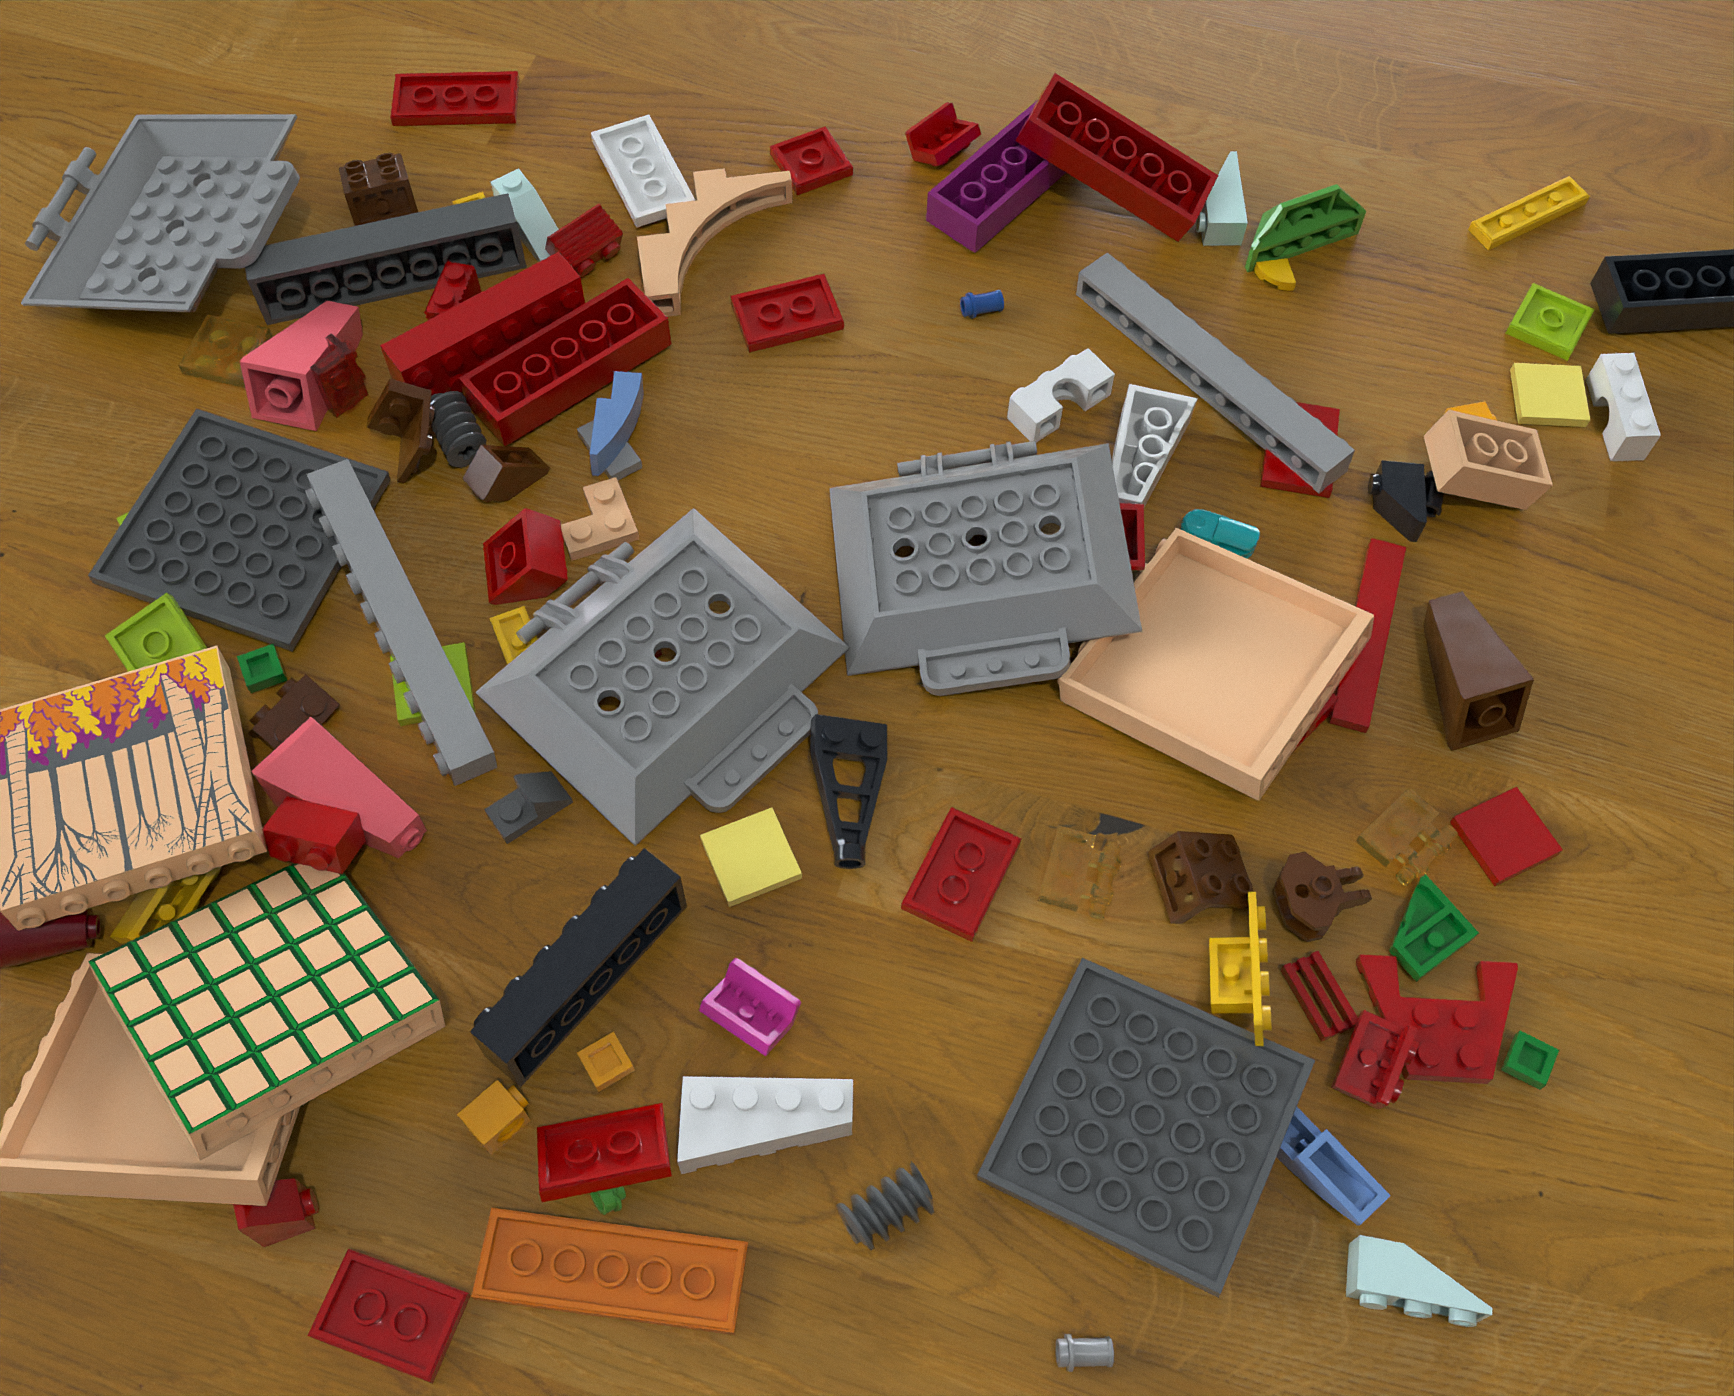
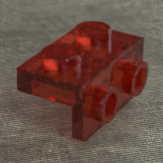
(339, 377)

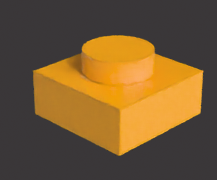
(605, 1061)

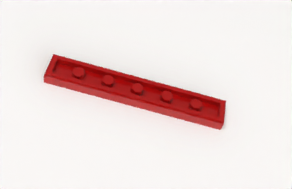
(1377, 596)

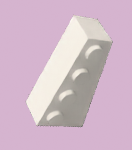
(1146, 439)
(755, 1116)

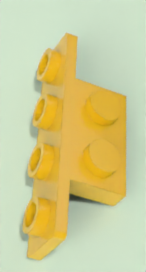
(1236, 973)

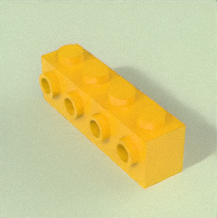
(162, 905)

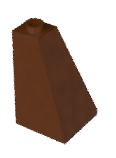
(1474, 673)

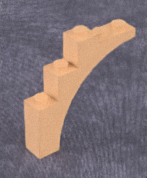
(693, 223)

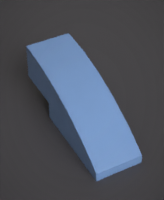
(615, 419)
(1330, 1169)

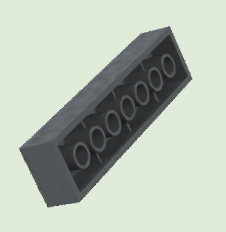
(384, 258)

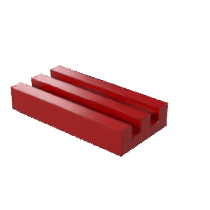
(1331, 986)

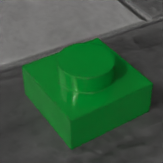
(262, 668)
(1530, 1060)

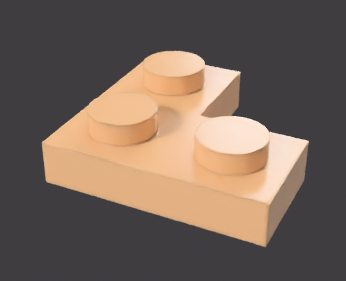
(606, 527)

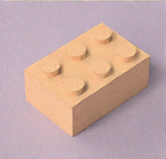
(1487, 460)

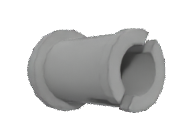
(1084, 1352)

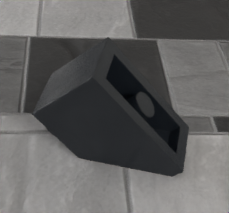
(1400, 496)

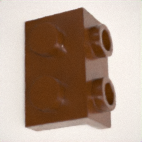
(298, 704)

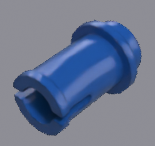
(981, 303)

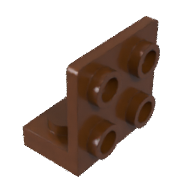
(377, 189)
(406, 413)
(1199, 873)

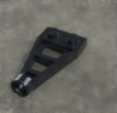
(856, 742)

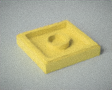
(1549, 395)
(750, 857)

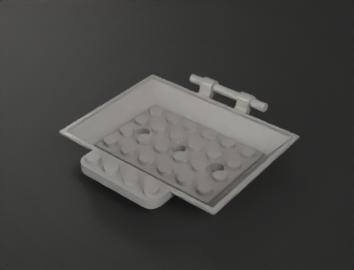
(164, 212)
(993, 608)
(684, 725)

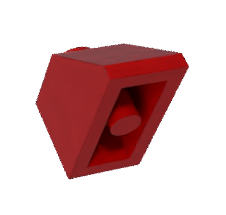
(285, 1216)

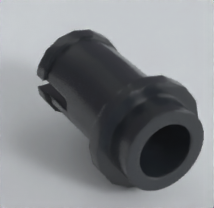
(1433, 498)

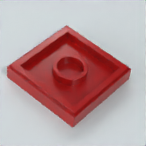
(812, 160)
(1506, 836)

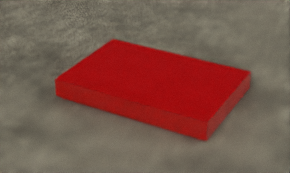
(787, 312)
(1280, 477)
(961, 874)
(602, 1152)
(389, 1315)

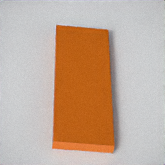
(611, 1271)

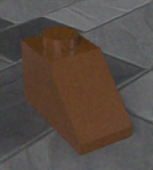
(503, 472)

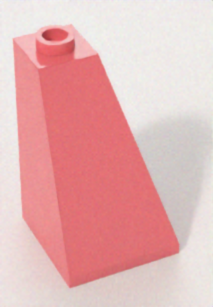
(279, 370)
(323, 771)

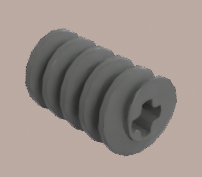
(456, 428)
(886, 1207)

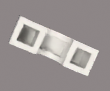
(1079, 379)
(1631, 424)

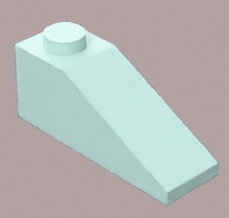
(530, 212)
(1224, 212)

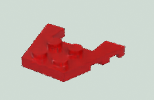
(1454, 1036)

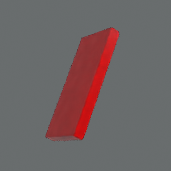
(455, 98)

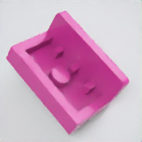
(751, 1007)

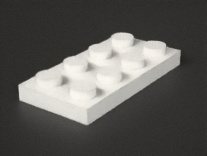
(641, 169)

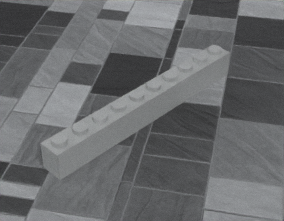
(1214, 372)
(401, 624)

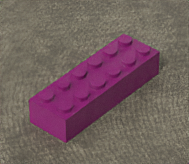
(990, 188)

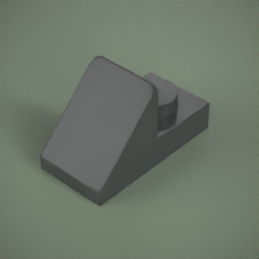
(533, 801)

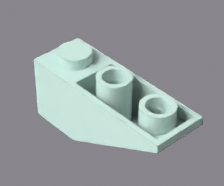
(1395, 1275)

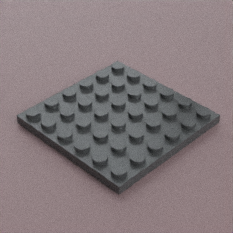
(232, 531)
(1148, 1125)

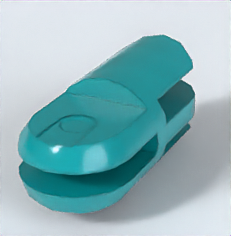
(1222, 531)

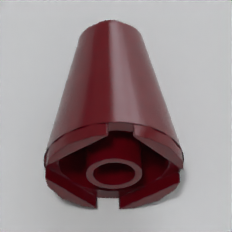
(47, 940)

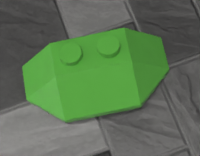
(1305, 225)

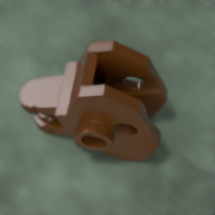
(1314, 895)

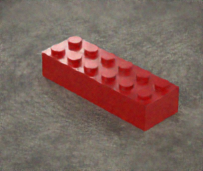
(1117, 158)
(483, 326)
(566, 361)

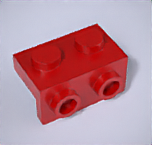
(940, 136)
(1375, 1060)

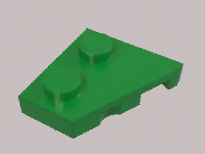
(1429, 930)

